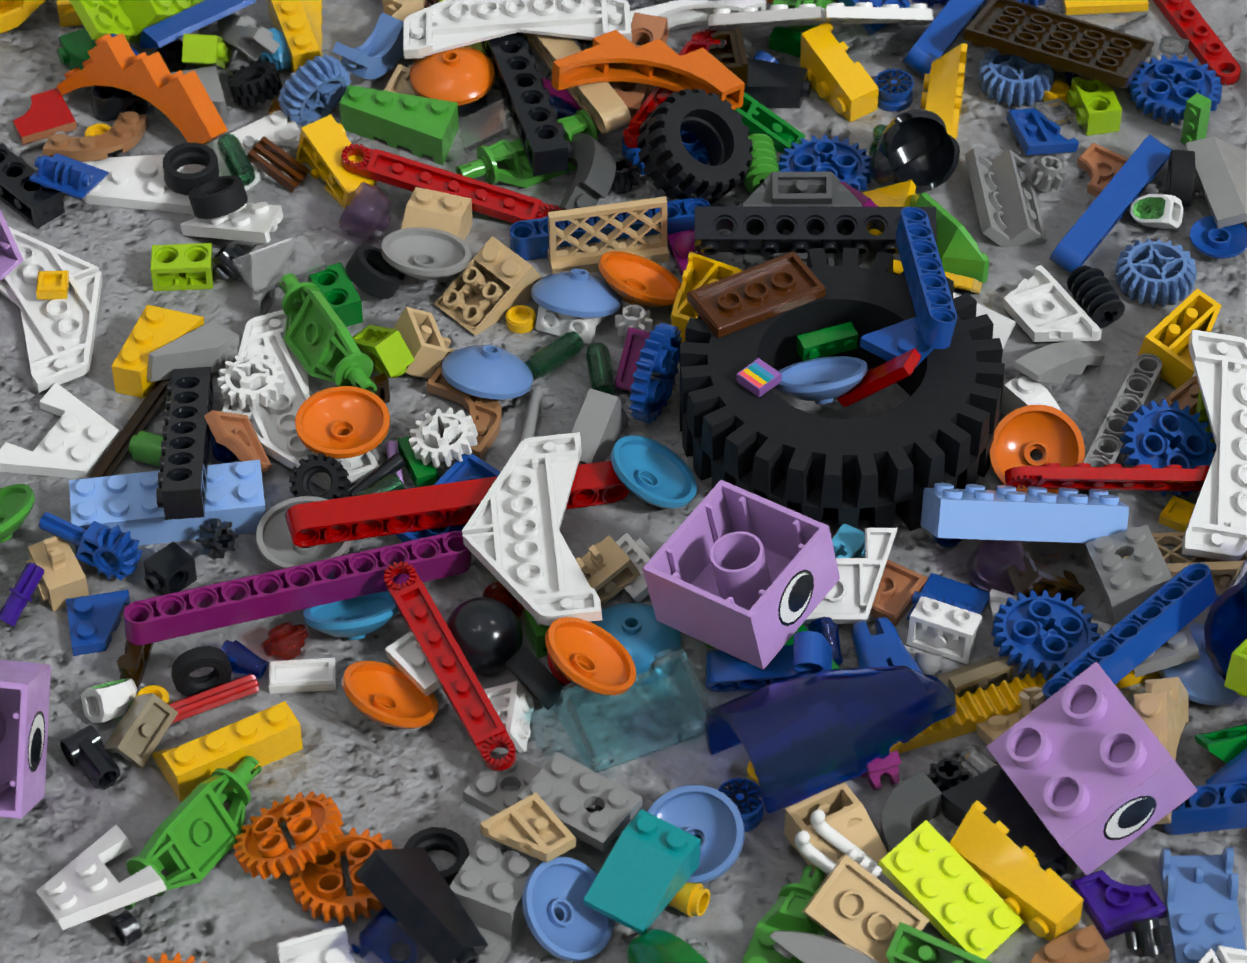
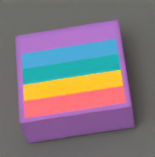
(758, 377)

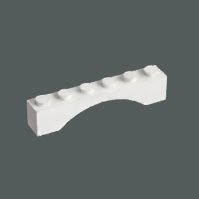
(695, 12)

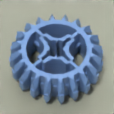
(1013, 79)
(314, 89)
(1155, 272)

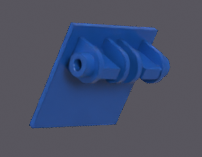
(67, 175)
(952, 593)

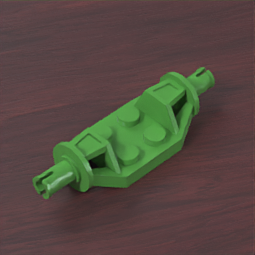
(515, 158)
(321, 337)
(199, 828)
(785, 915)

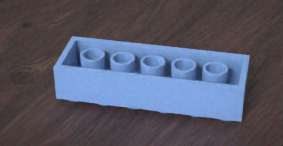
(130, 501)
(1021, 514)

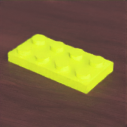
(949, 892)

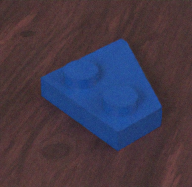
(1038, 134)
(896, 340)
(94, 620)

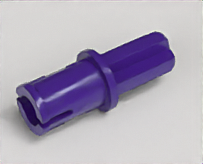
(21, 593)

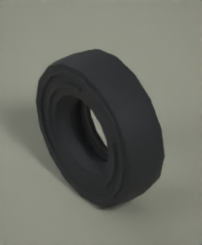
(195, 659)

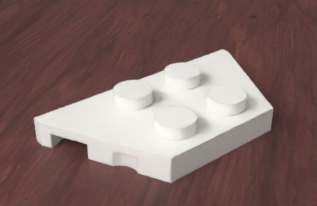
(246, 224)
(1049, 311)

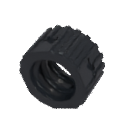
(126, 928)

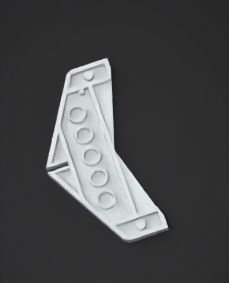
(813, 15)
(467, 22)
(140, 181)
(55, 330)
(277, 422)
(1220, 514)
(520, 535)

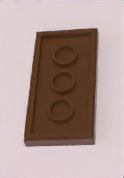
(756, 294)

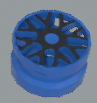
(894, 90)
(746, 796)

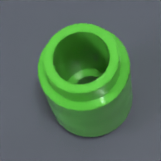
(146, 448)

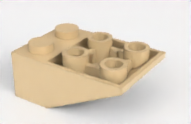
(488, 287)
(844, 814)

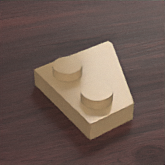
(530, 829)

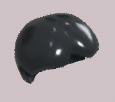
(915, 149)

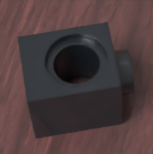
(169, 570)

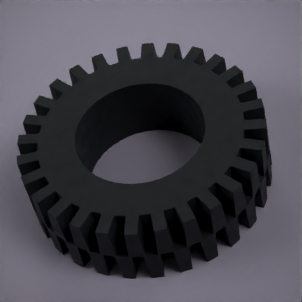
(833, 464)

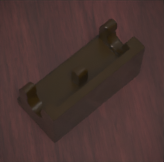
(731, 52)
(1039, 581)

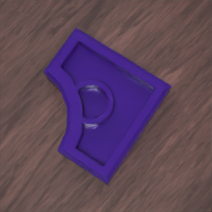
(1116, 905)

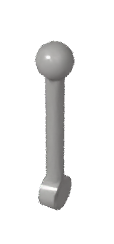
(249, 141)
(17, 150)

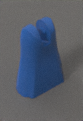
(881, 649)

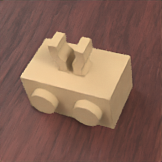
(423, 341)
(607, 569)
(62, 572)

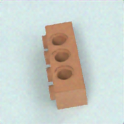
(644, 30)

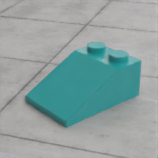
(644, 872)

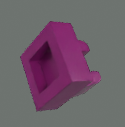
(887, 767)

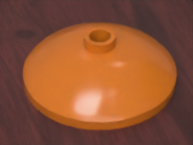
(453, 75)
(639, 279)
(342, 422)
(1031, 430)
(590, 656)
(387, 695)

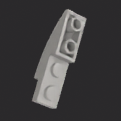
(245, 36)
(816, 948)

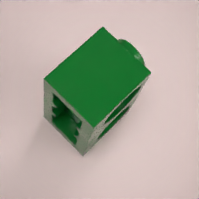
(339, 293)

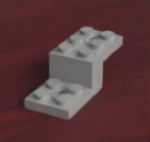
(1133, 580)
(566, 790)
(493, 895)

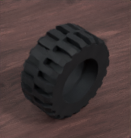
(714, 126)

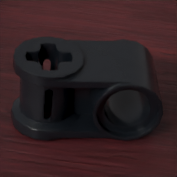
(111, 101)

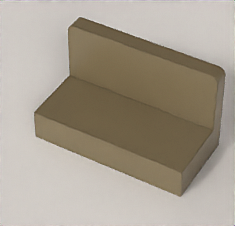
(978, 675)
(141, 729)

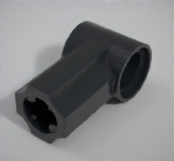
(88, 753)

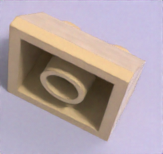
(439, 211)

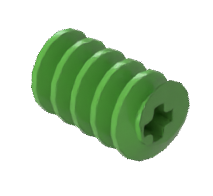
(763, 161)

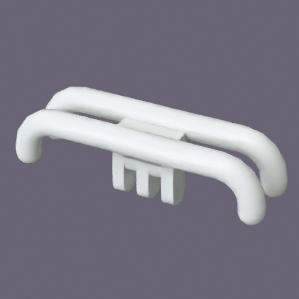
(842, 844)

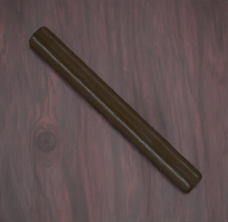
(138, 422)

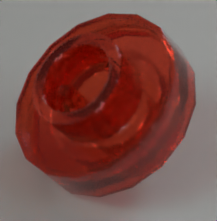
(285, 640)

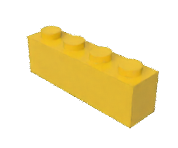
(301, 27)
(946, 87)
(263, 736)
(1015, 875)

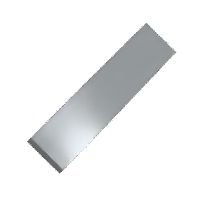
(1058, 360)

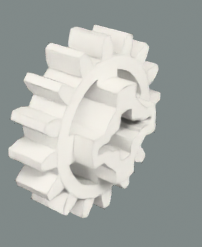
(251, 381)
(443, 437)

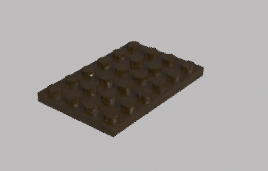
(1059, 42)

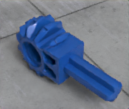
(99, 545)

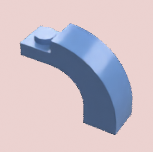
(378, 53)

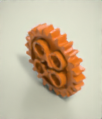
(264, 846)
(322, 883)

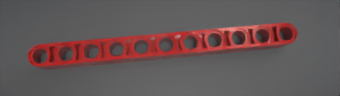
(427, 507)

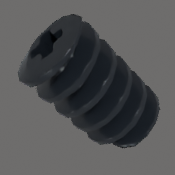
(1095, 295)

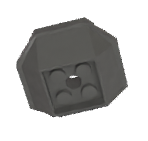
(800, 190)

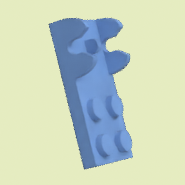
(1200, 903)

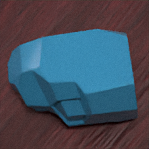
(281, 57)

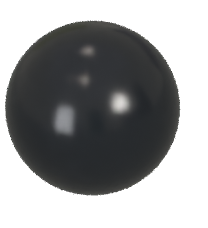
(486, 634)

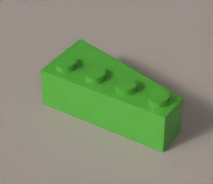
(401, 120)

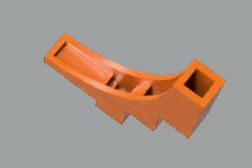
(654, 63)
(175, 95)

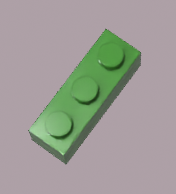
(1196, 118)

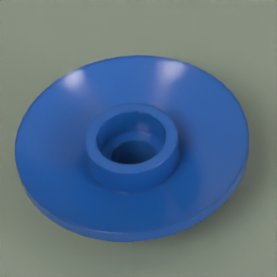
(1216, 242)

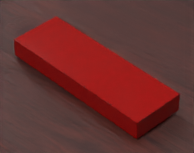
(882, 377)

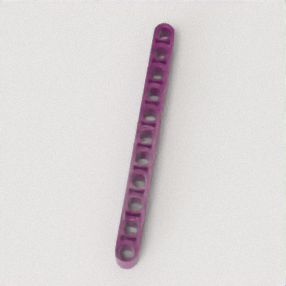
(291, 589)

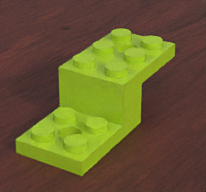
(126, 15)

